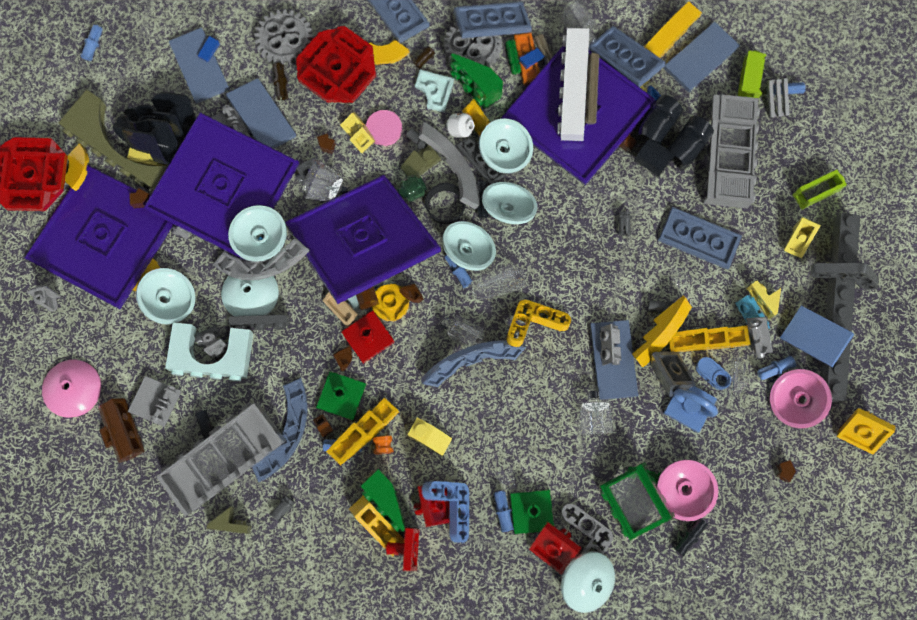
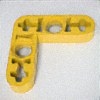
(532, 314)

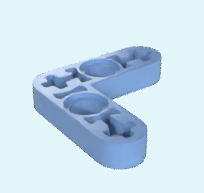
(454, 498)

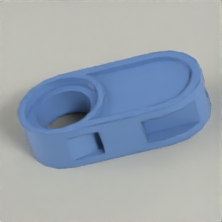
(710, 370)

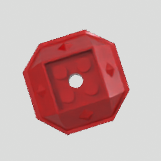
(331, 50)
(18, 161)

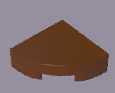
(411, 293)
(344, 357)

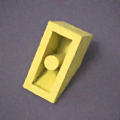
(429, 436)

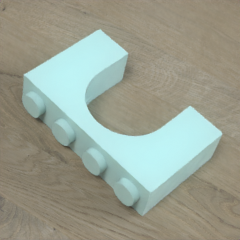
(232, 365)

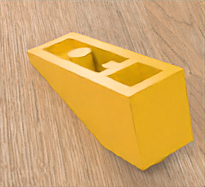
(375, 522)

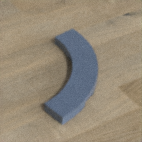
(470, 356)
(292, 431)

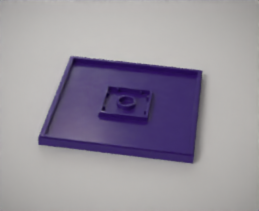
(619, 111)
(216, 178)
(362, 238)
(99, 239)

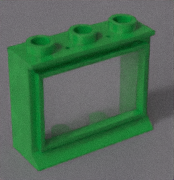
(636, 502)

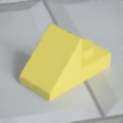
(801, 237)
(768, 303)

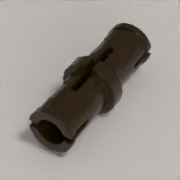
(280, 81)

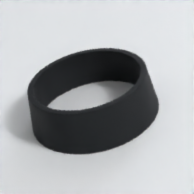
(443, 187)

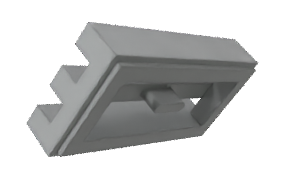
(778, 97)

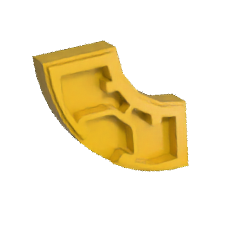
(389, 53)
(77, 171)

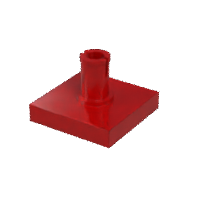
(368, 337)
(433, 511)
(555, 547)
(408, 549)

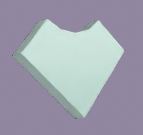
(436, 88)

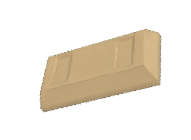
(343, 310)

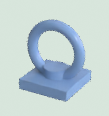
(691, 407)

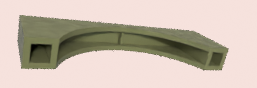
(87, 124)

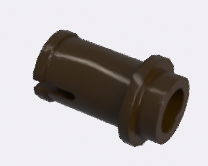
(423, 57)

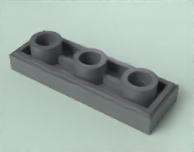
(470, 149)
(260, 322)

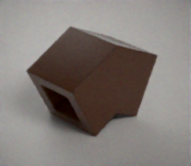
(628, 143)
(326, 144)
(139, 198)
(323, 425)
(786, 471)

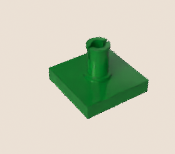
(341, 396)
(531, 511)

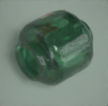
(412, 188)

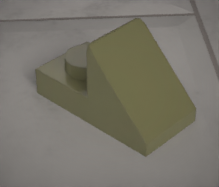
(420, 162)
(224, 523)

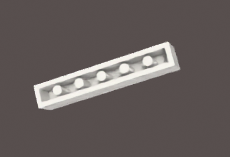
(574, 84)

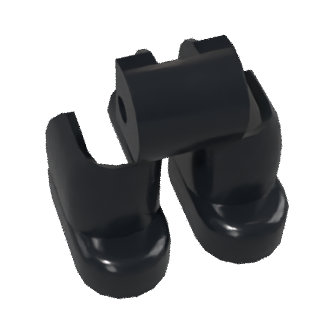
(658, 124)
(154, 130)

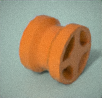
(383, 445)

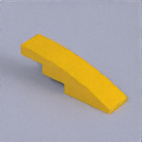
(673, 30)
(666, 326)
(710, 339)
(362, 432)

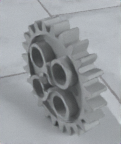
(281, 23)
(472, 46)

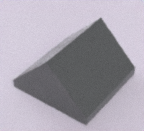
(671, 371)

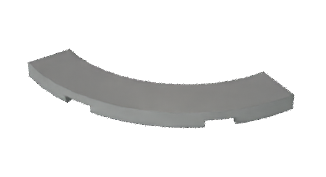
(467, 183)
(264, 269)

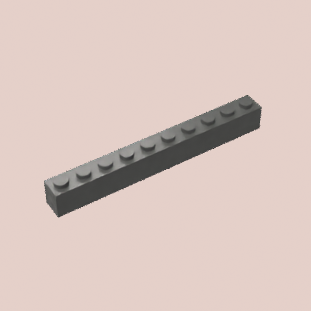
(841, 299)

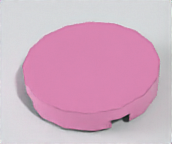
(384, 127)

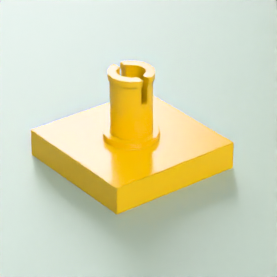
(865, 431)

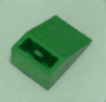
(477, 80)
(384, 494)

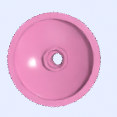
(789, 390)
(82, 391)
(701, 491)

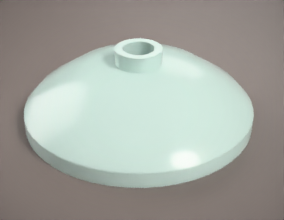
(513, 139)
(509, 203)
(252, 224)
(468, 245)
(173, 288)
(256, 302)
(588, 582)

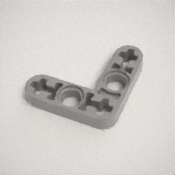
(593, 533)

